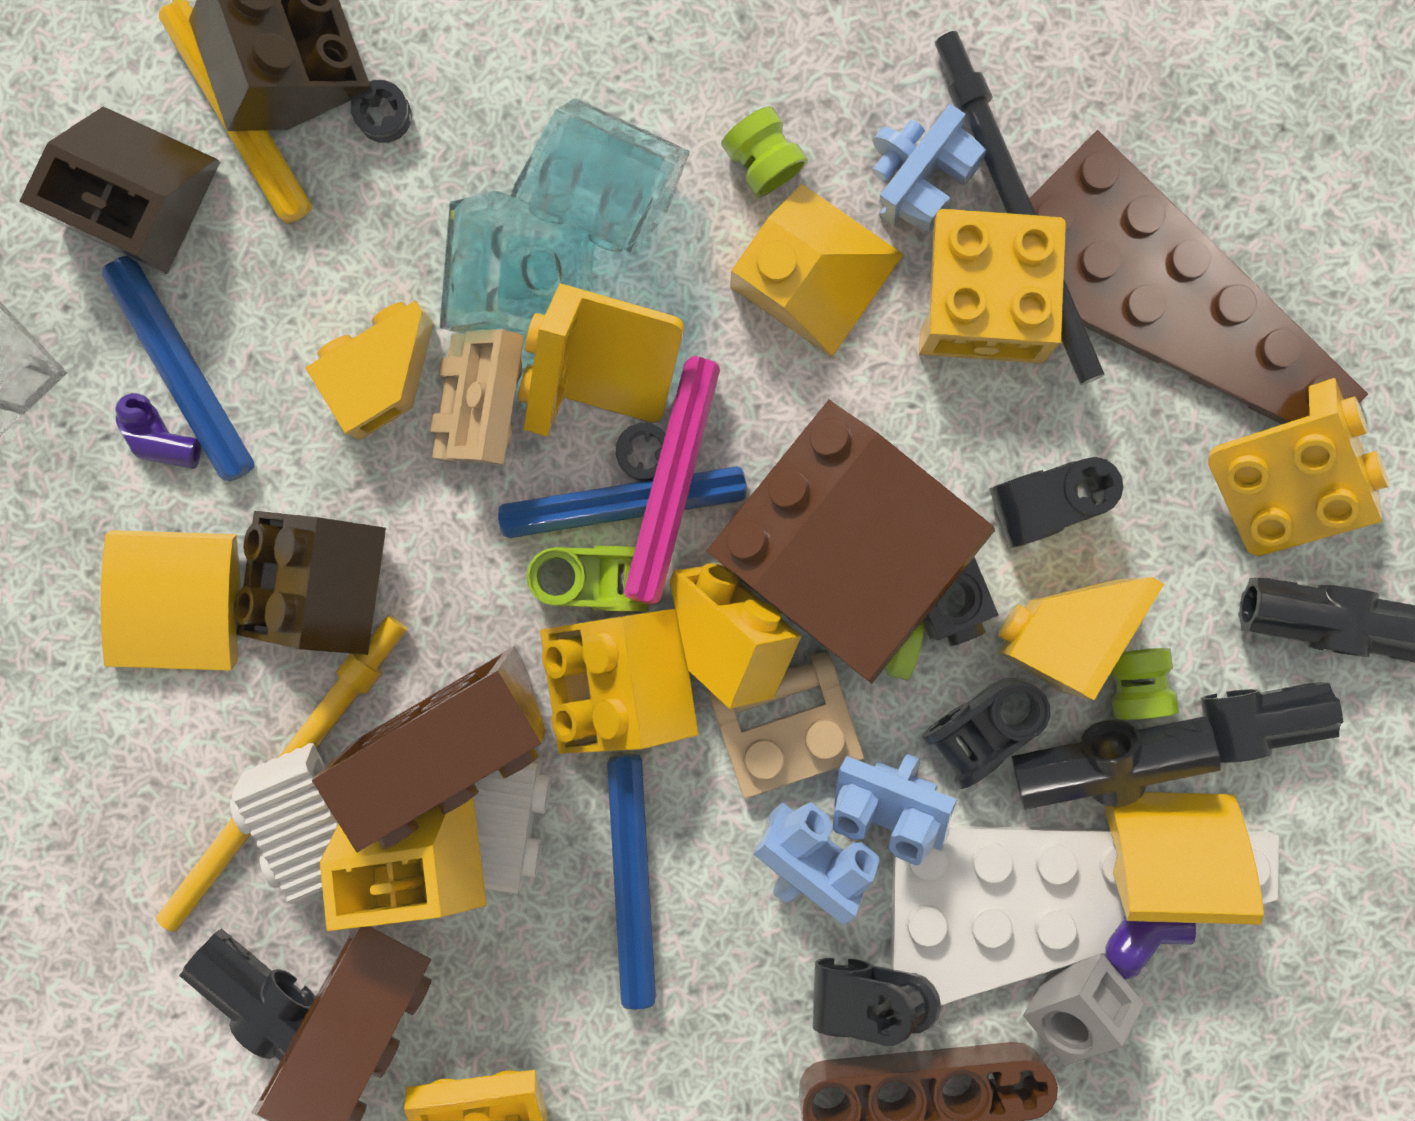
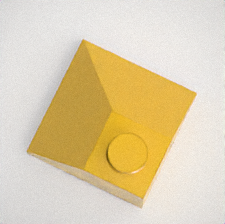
(814, 269)
(1077, 633)

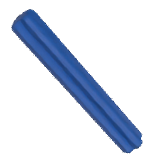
(178, 368)
(613, 503)
(631, 881)

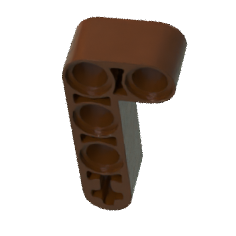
(926, 1076)

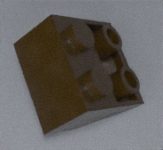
(277, 60)
(122, 186)
(310, 582)

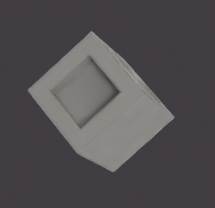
(1084, 1010)

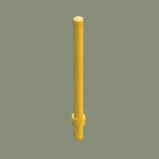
(356, 675)

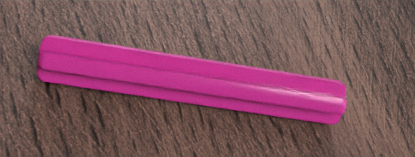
(672, 481)

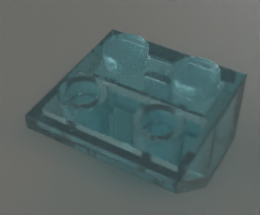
(600, 176)

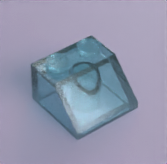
(506, 264)

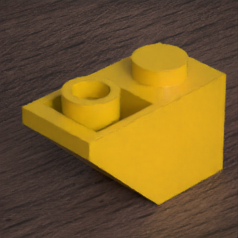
(375, 373)
(731, 636)

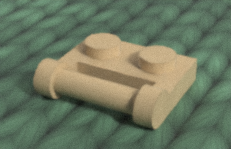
(796, 743)

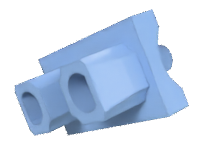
(943, 147)
(893, 801)
(812, 864)

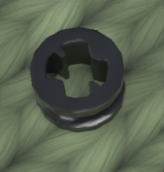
(391, 127)
(625, 448)

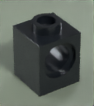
(968, 622)

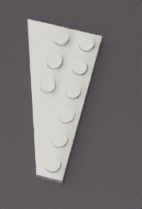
(1016, 904)

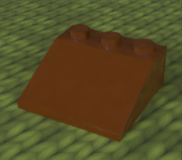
(851, 540)
(434, 753)

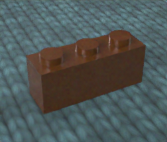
(347, 1031)

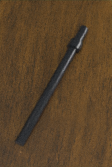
(971, 96)

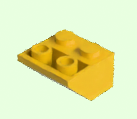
(618, 683)
(417, 879)

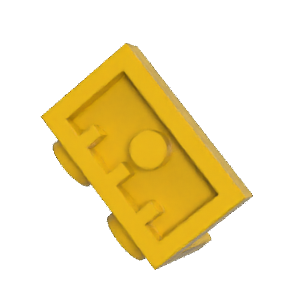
(995, 286)

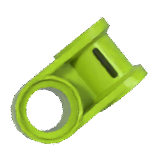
(594, 581)

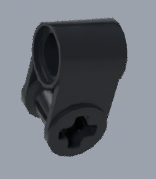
(1047, 500)
(985, 732)
(872, 1002)

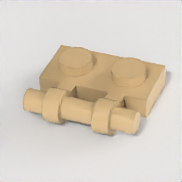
(477, 397)

